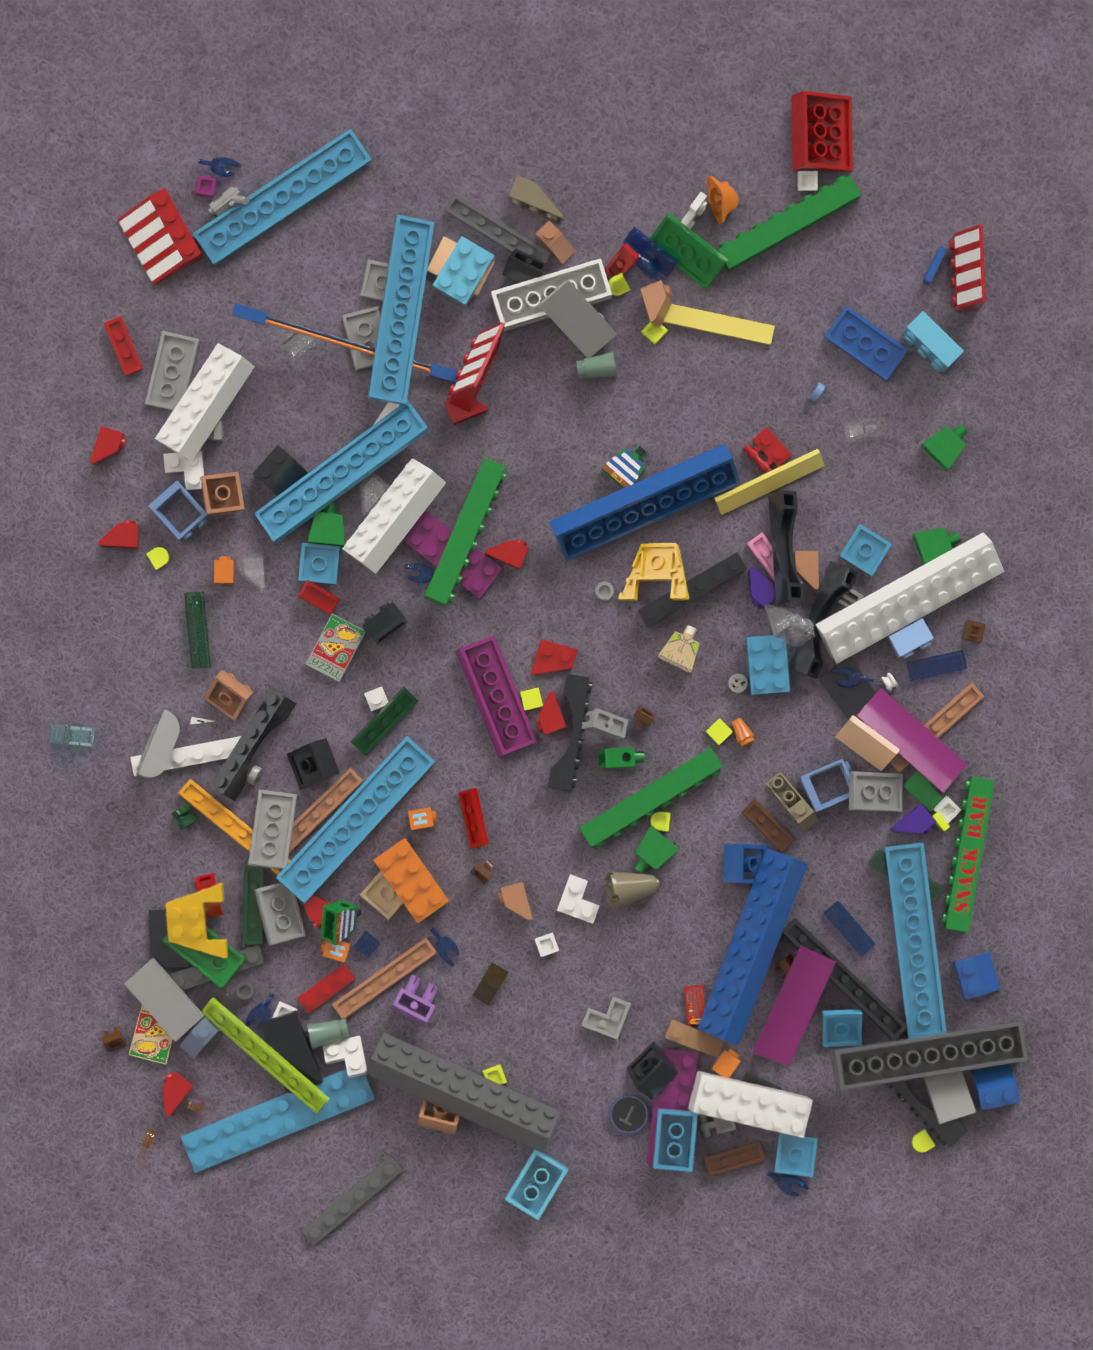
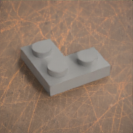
(609, 1023)

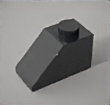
(523, 267)

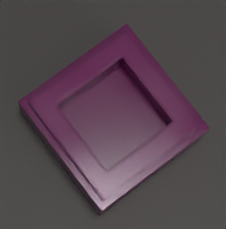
(206, 186)

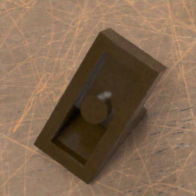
(490, 983)

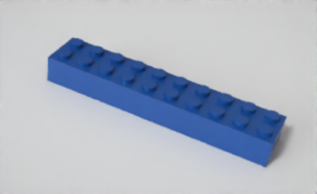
(645, 502)
(752, 946)

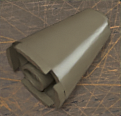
(629, 888)

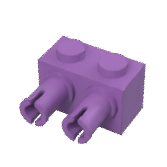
(412, 1006)

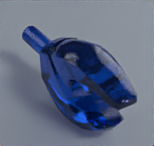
(218, 164)
(648, 268)
(425, 572)
(853, 677)
(443, 944)
(261, 1010)
(786, 1181)

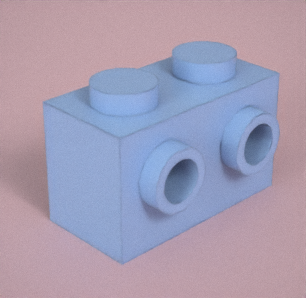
(910, 638)

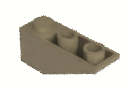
(530, 195)
(792, 802)

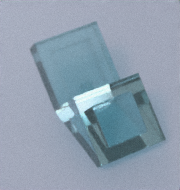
(71, 735)

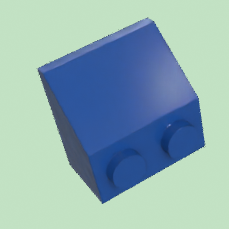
(742, 862)
(976, 975)
(995, 1086)

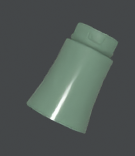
(597, 366)
(327, 1032)

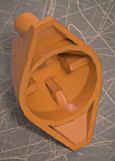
(721, 198)

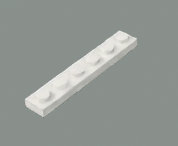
(195, 754)

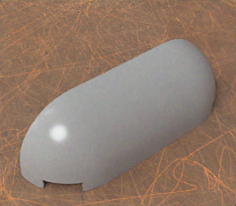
(159, 746)

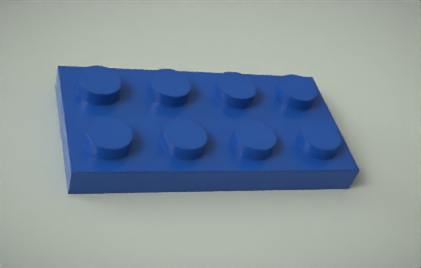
(866, 343)

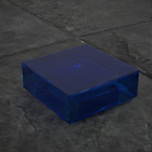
(367, 944)

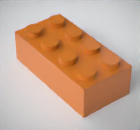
(411, 880)

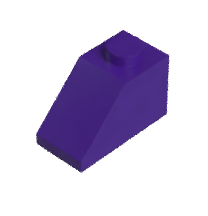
(761, 589)
(915, 822)

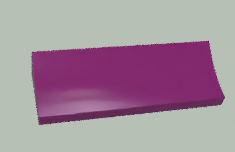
(496, 696)
(915, 742)
(794, 1006)

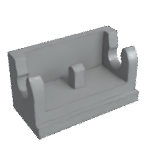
(605, 724)

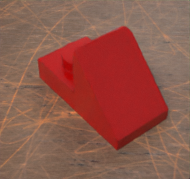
(622, 261)

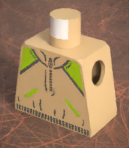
(681, 649)

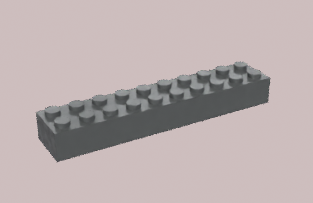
(928, 1055)
(463, 1092)

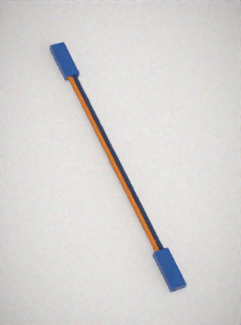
(259, 317)

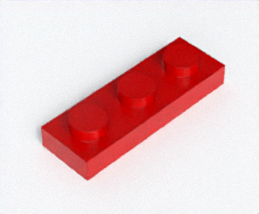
(123, 346)
(473, 818)
(326, 988)

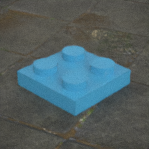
(865, 550)
(319, 563)
(842, 1028)
(795, 1155)

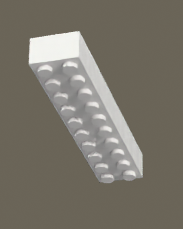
(910, 597)

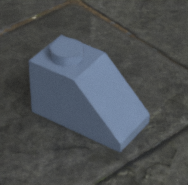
(199, 1037)

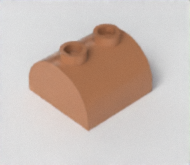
(222, 494)
(229, 695)
(437, 1118)

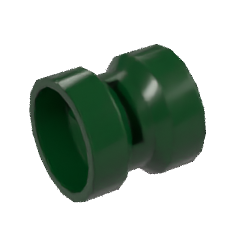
(187, 820)

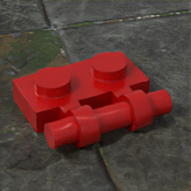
(771, 447)

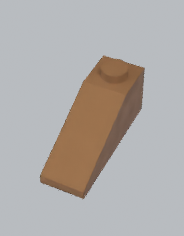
(694, 1038)

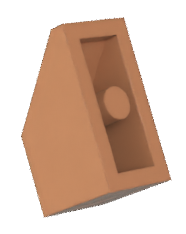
(555, 242)
(657, 301)
(808, 567)
(515, 899)

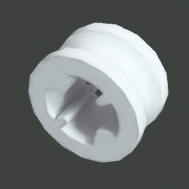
(889, 682)

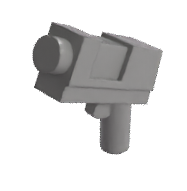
(226, 201)

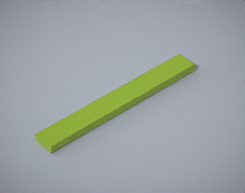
(265, 1055)

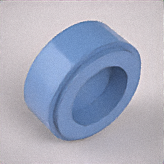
(816, 392)

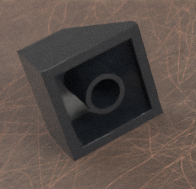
(279, 471)
(384, 622)
(313, 763)
(652, 1071)

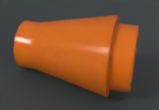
(743, 733)

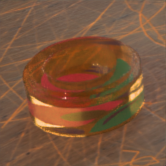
(194, 1104)
(148, 1138)

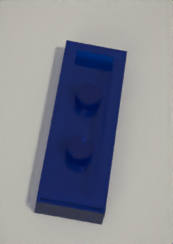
(653, 252)
(936, 665)
(849, 928)

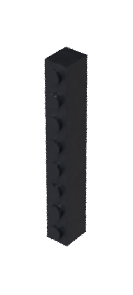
(848, 983)

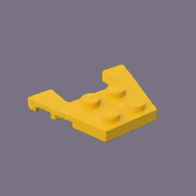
(657, 563)
(188, 921)

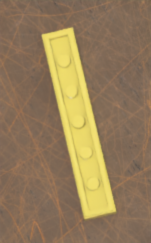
(719, 324)
(769, 481)

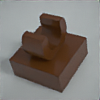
(974, 631)
(643, 716)
(482, 872)
(785, 965)
(114, 1040)

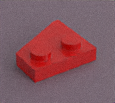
(553, 658)

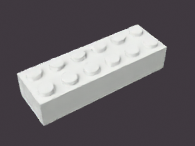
(520, 302)
(204, 402)
(394, 515)
(750, 1104)

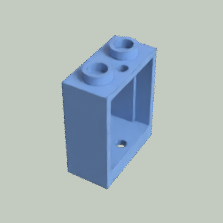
(168, 495)
(809, 789)

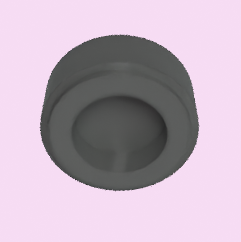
(245, 990)

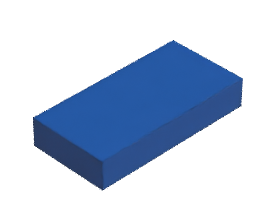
(934, 265)

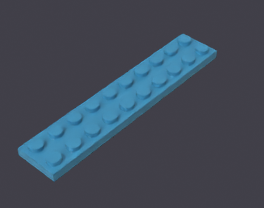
(282, 197)
(401, 310)
(341, 472)
(355, 819)
(915, 939)
(272, 1121)

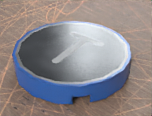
(628, 1114)

